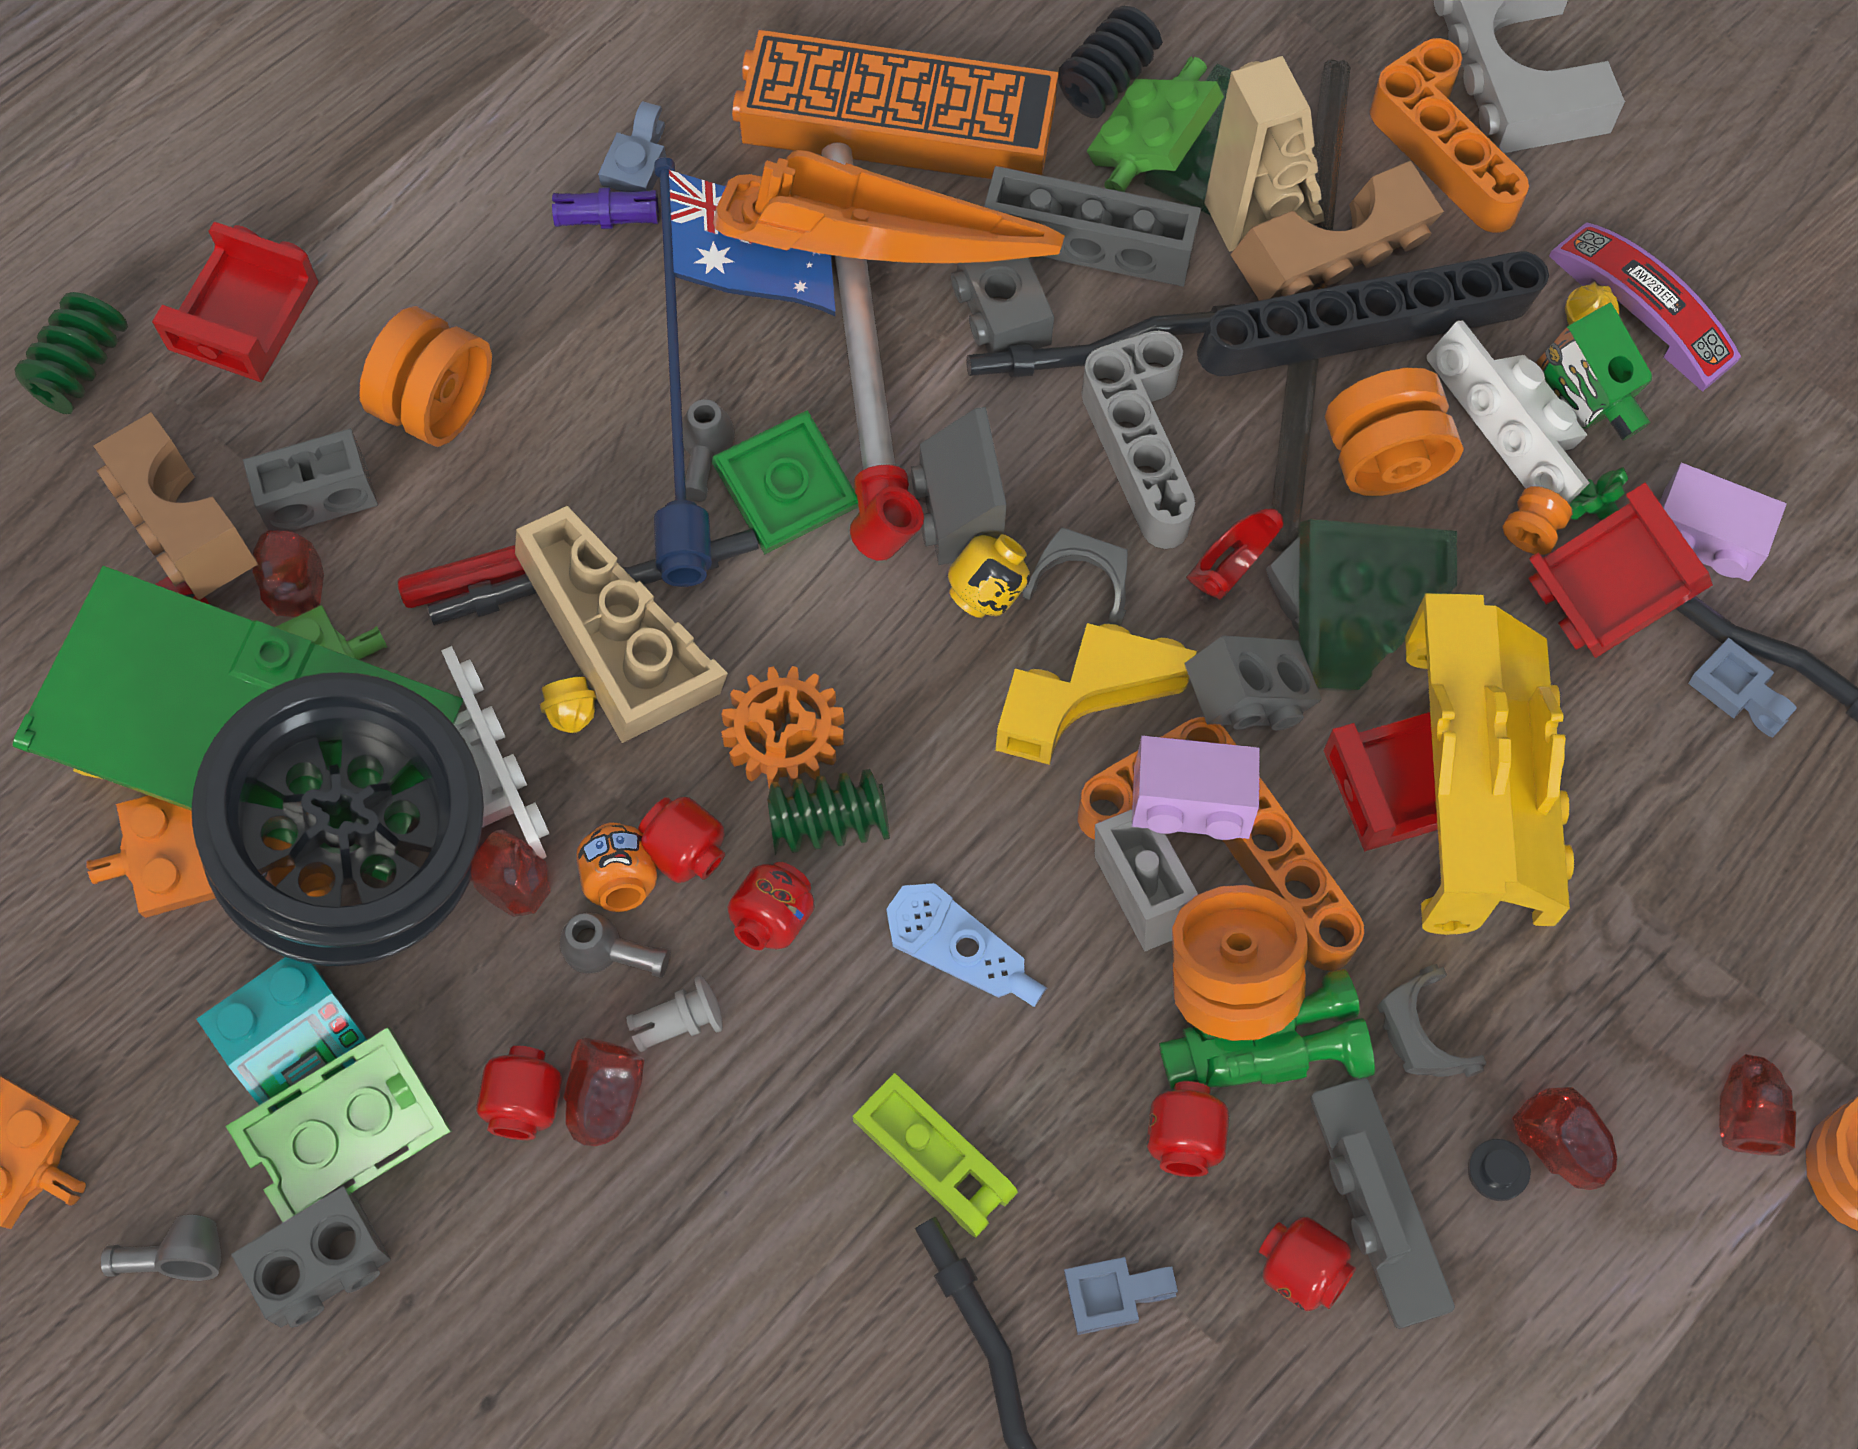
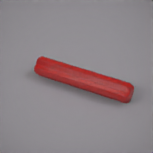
(455, 577)

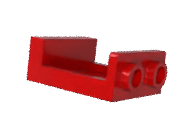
(240, 303)
(1620, 574)
(1386, 779)

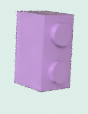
(1722, 520)
(1195, 787)

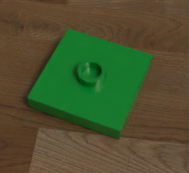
(785, 482)

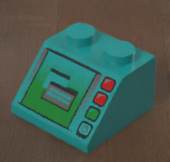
(281, 1029)

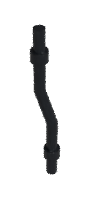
(1023, 360)
(486, 597)
(1775, 651)
(957, 1280)

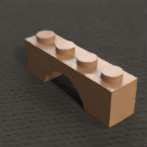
(1293, 255)
(195, 535)

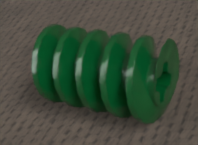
(66, 347)
(827, 811)

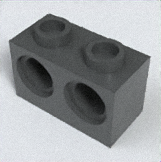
(310, 482)
(1253, 682)
(306, 1243)

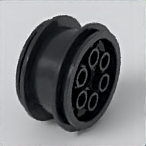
(279, 741)

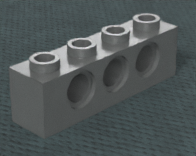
(1102, 225)

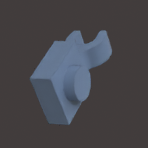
(632, 158)
(1739, 681)
(1107, 1296)

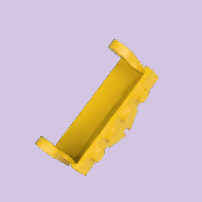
(1492, 764)

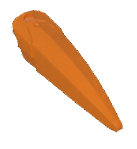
(869, 216)

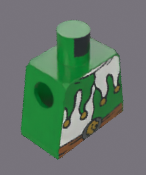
(1599, 372)

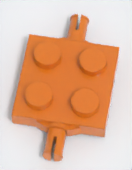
(156, 857)
(31, 1151)

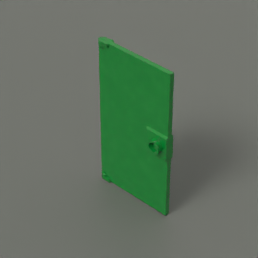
(161, 674)

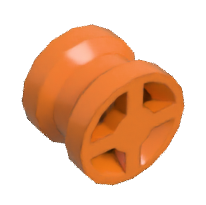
(1537, 520)

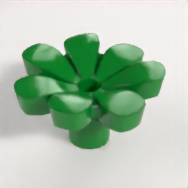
(1600, 497)

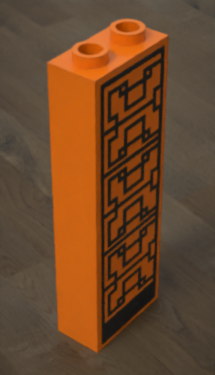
(895, 105)

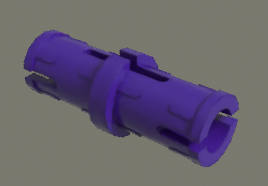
(605, 208)

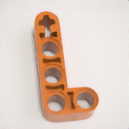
(1419, 118)

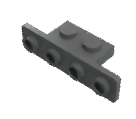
(1382, 1204)

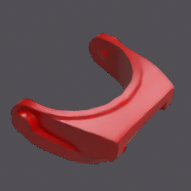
(1249, 539)

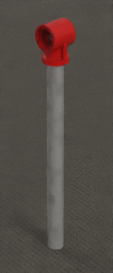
(886, 508)

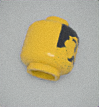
(988, 575)

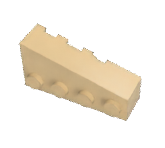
(1263, 153)
(620, 638)

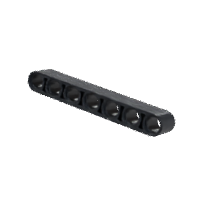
(1403, 304)

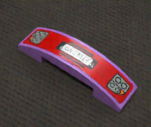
(1655, 296)

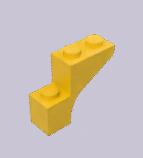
(1108, 673)

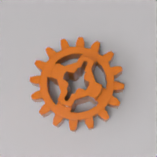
(764, 710)

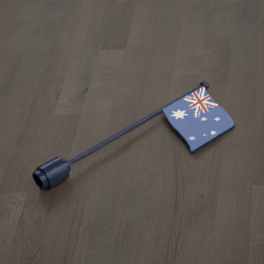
(730, 265)

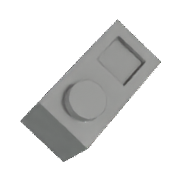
(1143, 877)

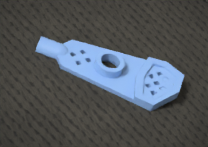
(943, 931)

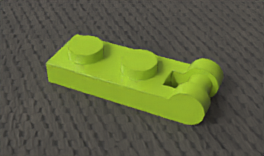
(933, 1153)

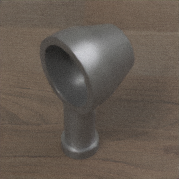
(703, 443)
(607, 948)
(186, 1253)

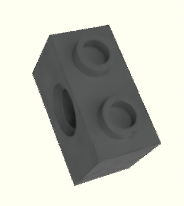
(1010, 322)

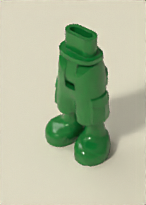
(1282, 1054)

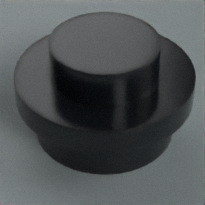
(1499, 1170)

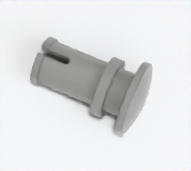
(677, 1016)

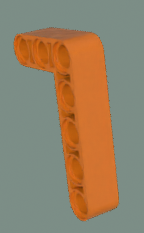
(1265, 869)

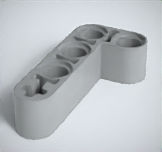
(1147, 443)

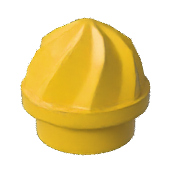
(1587, 300)
(568, 704)

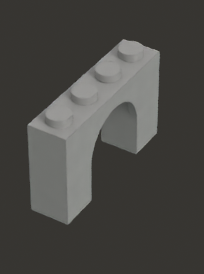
(1522, 104)

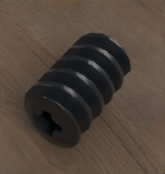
(1109, 60)

